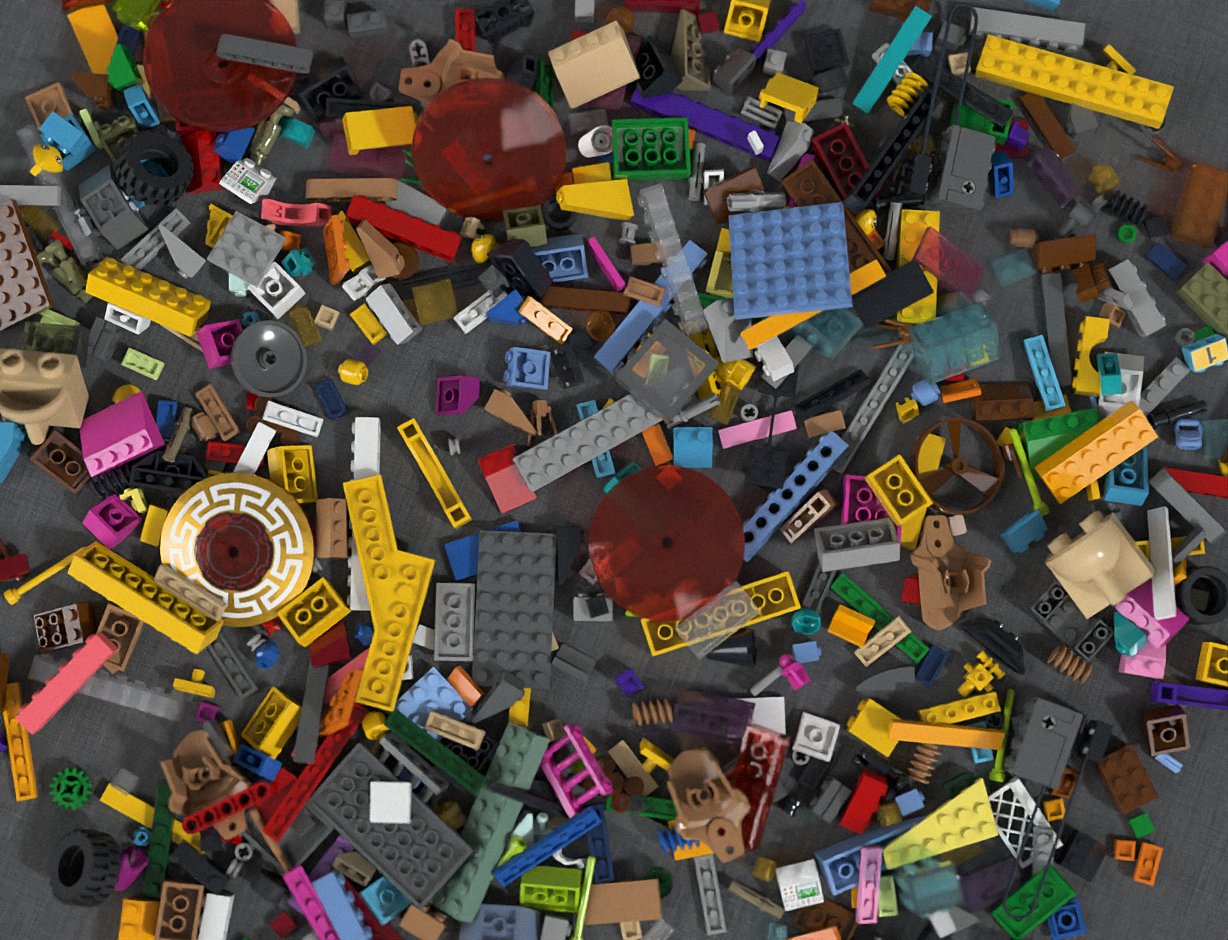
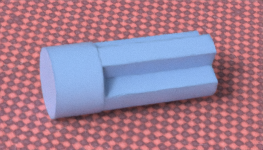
(1169, 762)

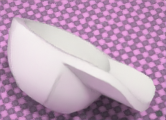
(590, 144)

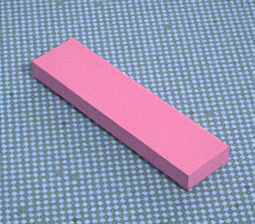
(756, 429)
(869, 884)

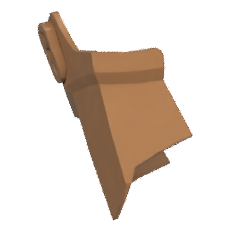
(447, 69)
(948, 575)
(202, 779)
(706, 803)

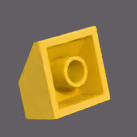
(747, 18)

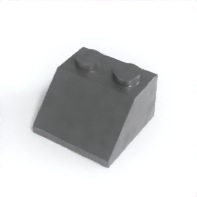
(734, 70)

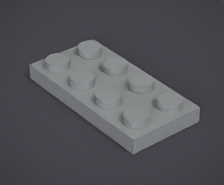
(454, 622)

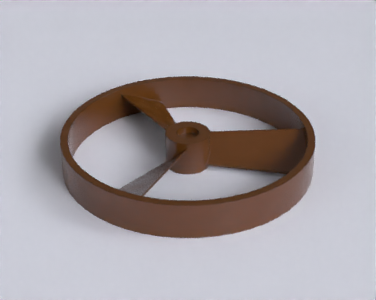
(958, 466)

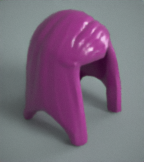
(131, 865)

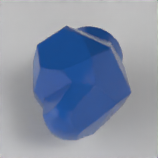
(365, 633)
(267, 654)

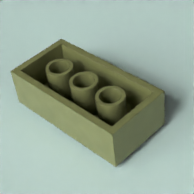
(1208, 297)

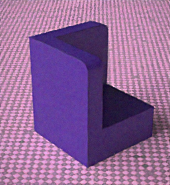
(1017, 136)
(629, 682)

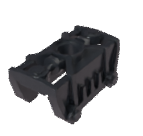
(507, 24)

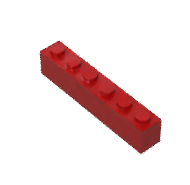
(400, 227)

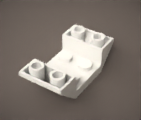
(1131, 377)

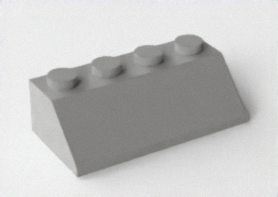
(857, 544)

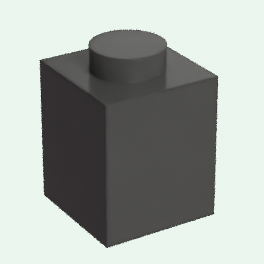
(955, 36)
(493, 281)

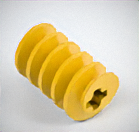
(904, 92)

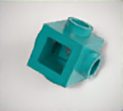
(299, 262)

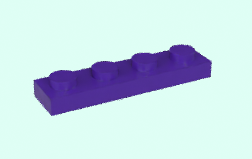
(783, 26)

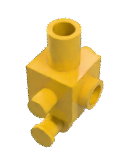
(978, 676)

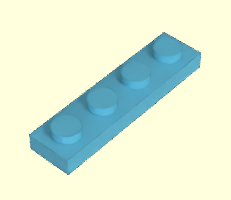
(1044, 373)
(603, 463)

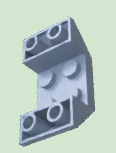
(502, 923)

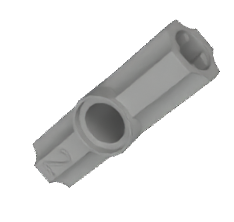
(756, 201)

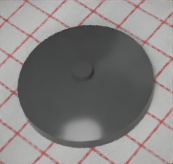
(269, 359)

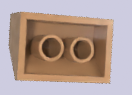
(332, 528)

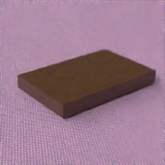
(738, 183)
(826, 915)

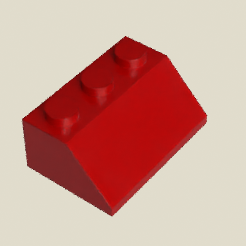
(207, 163)

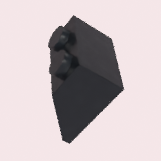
(1082, 855)

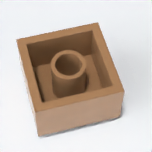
(424, 923)

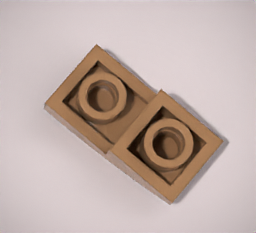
(643, 254)

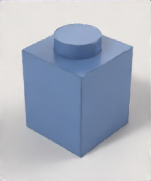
(922, 45)
(806, 652)
(909, 800)

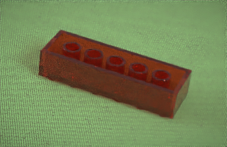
(757, 779)

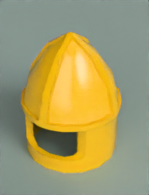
(735, 372)

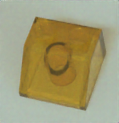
(435, 301)

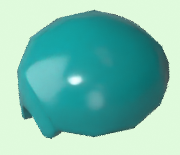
(806, 621)

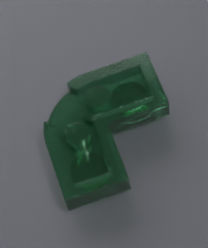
(958, 783)

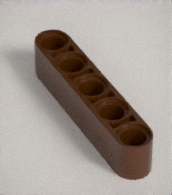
(586, 300)

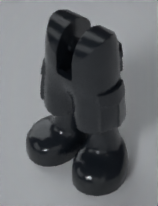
(882, 767)

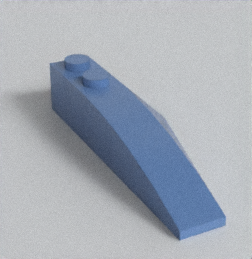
(842, 860)

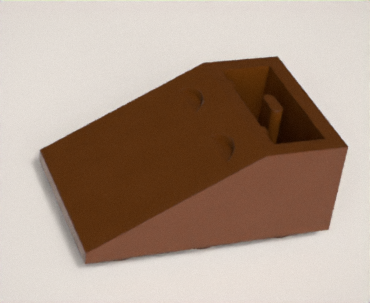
(65, 626)

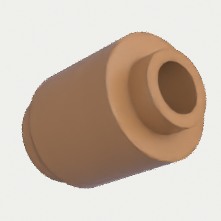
(1023, 237)
(203, 427)

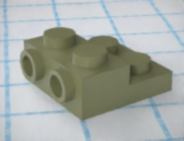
(115, 135)

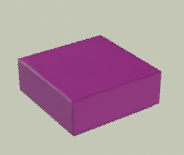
(207, 712)

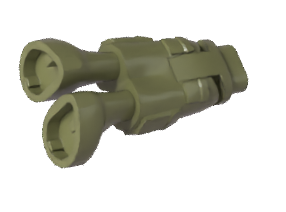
(266, 133)
(66, 272)

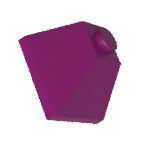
(456, 394)

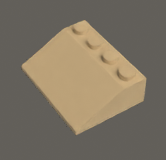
(594, 64)

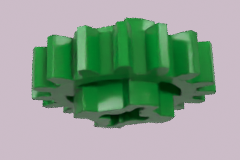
(66, 782)

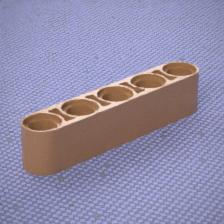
(344, 189)

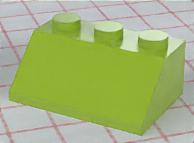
(551, 889)

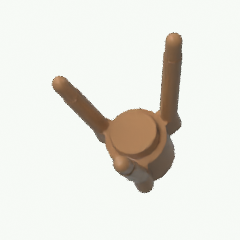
(539, 410)

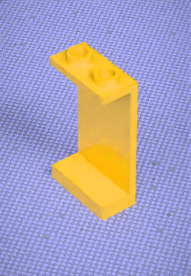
(379, 128)

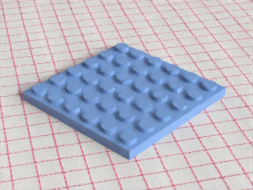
(789, 261)

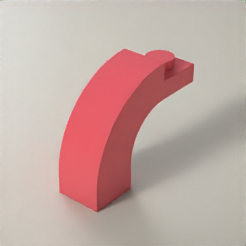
(296, 215)

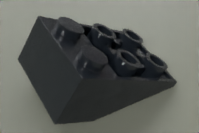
(473, 757)

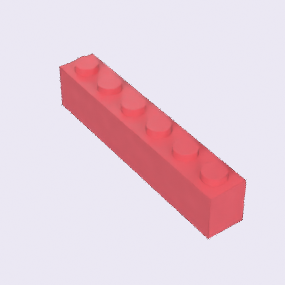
(66, 683)

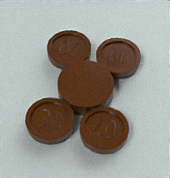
(288, 437)
(633, 786)

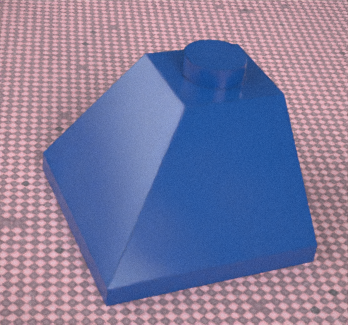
(507, 310)

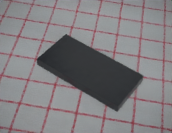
(891, 294)

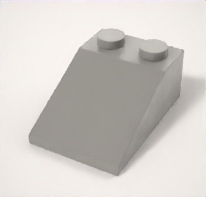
(727, 330)

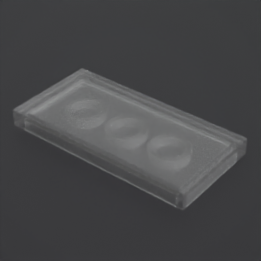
(717, 620)

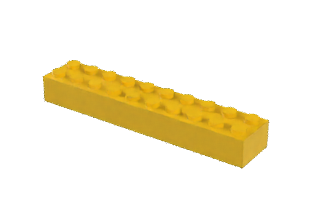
(1074, 81)

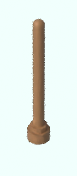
(273, 844)

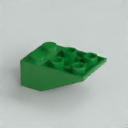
(972, 120)

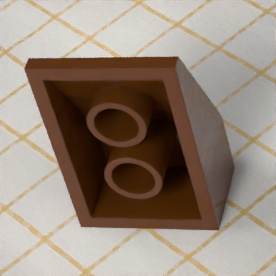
(61, 460)

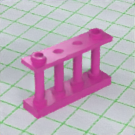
(563, 787)

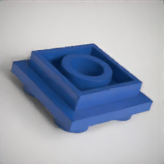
(1076, 925)

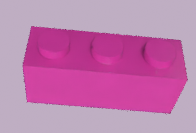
(1139, 609)

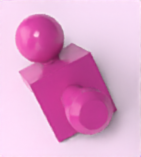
(794, 671)

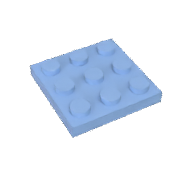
(433, 694)

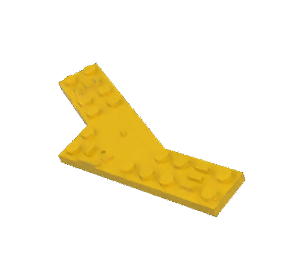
(394, 588)

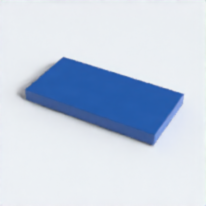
(464, 552)

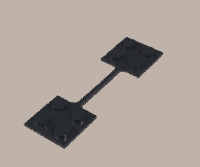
(766, 465)

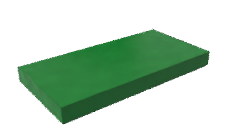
(1054, 894)

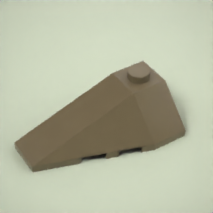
(688, 55)

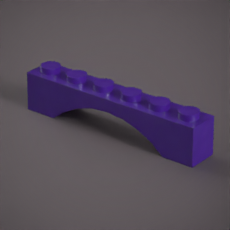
(1189, 695)

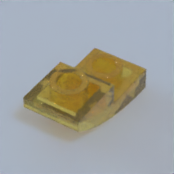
(40, 221)

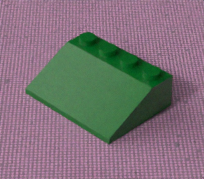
(650, 149)
(1048, 435)

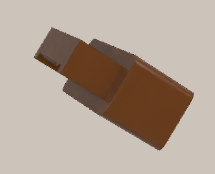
(1090, 281)

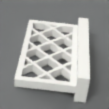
(1029, 805)

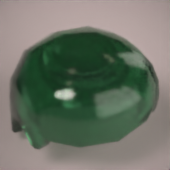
(664, 878)

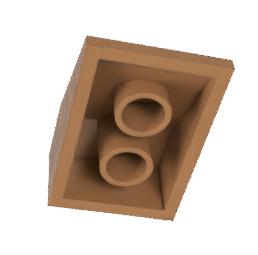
(123, 631)

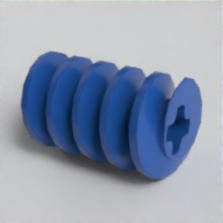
(673, 840)

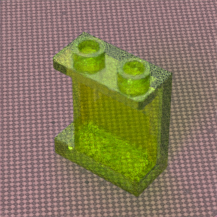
(135, 12)

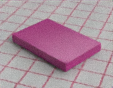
(606, 265)

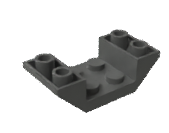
(111, 209)
(1067, 622)

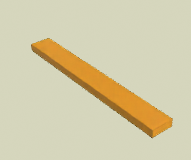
(778, 324)

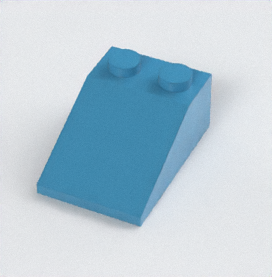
(11, 444)
(1128, 480)

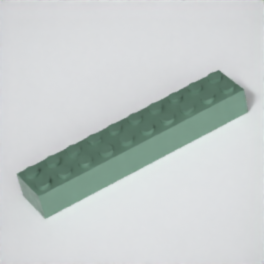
(492, 821)

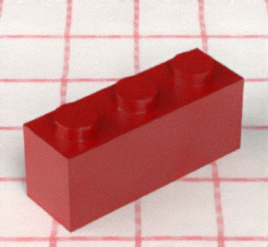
(863, 801)

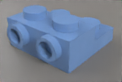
(527, 368)

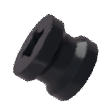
(790, 806)

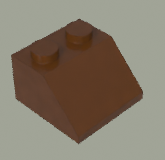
(96, 88)
(1165, 730)

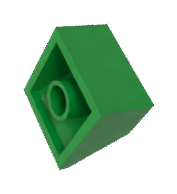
(123, 70)

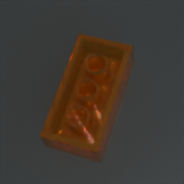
(1201, 205)

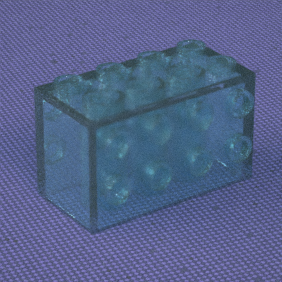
(830, 330)
(955, 343)
(928, 886)

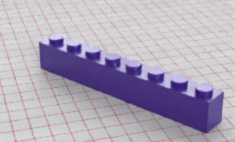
(708, 122)

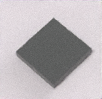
(219, 738)

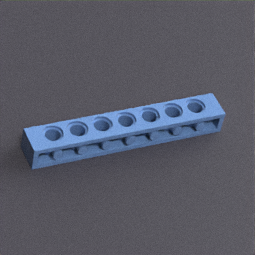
(800, 492)

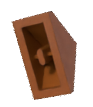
(1066, 783)

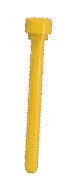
(14, 594)

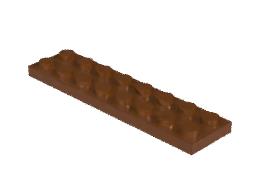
(810, 187)

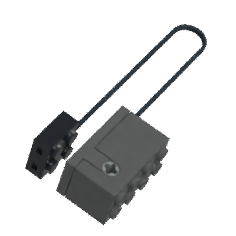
(960, 157)
(1041, 757)

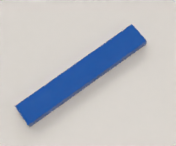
(547, 846)

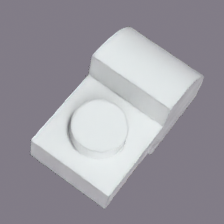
(363, 283)

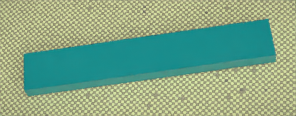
(892, 59)

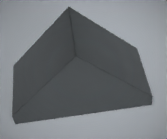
(951, 302)

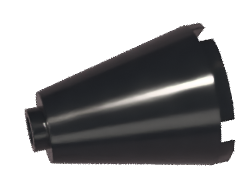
(736, 649)

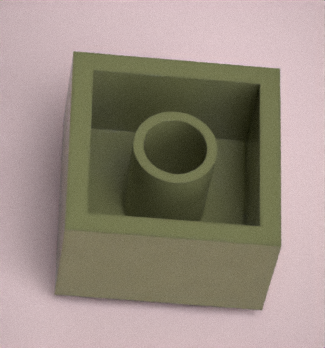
(526, 224)

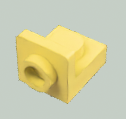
(139, 501)

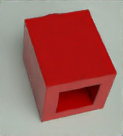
(911, 590)

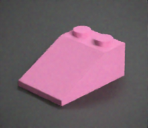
(1146, 662)

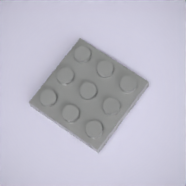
(246, 249)

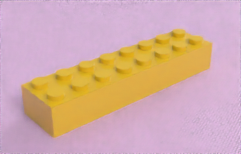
(771, 596)
(143, 597)

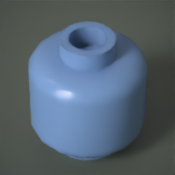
(924, 392)

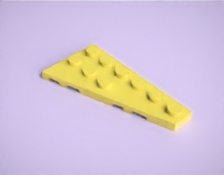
(951, 826)

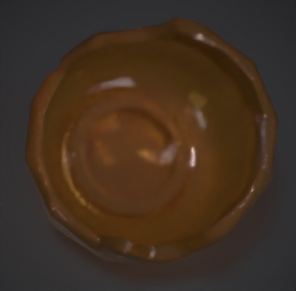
(623, 17)
(600, 325)

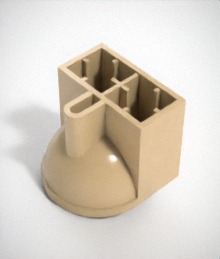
(41, 391)
(1098, 563)

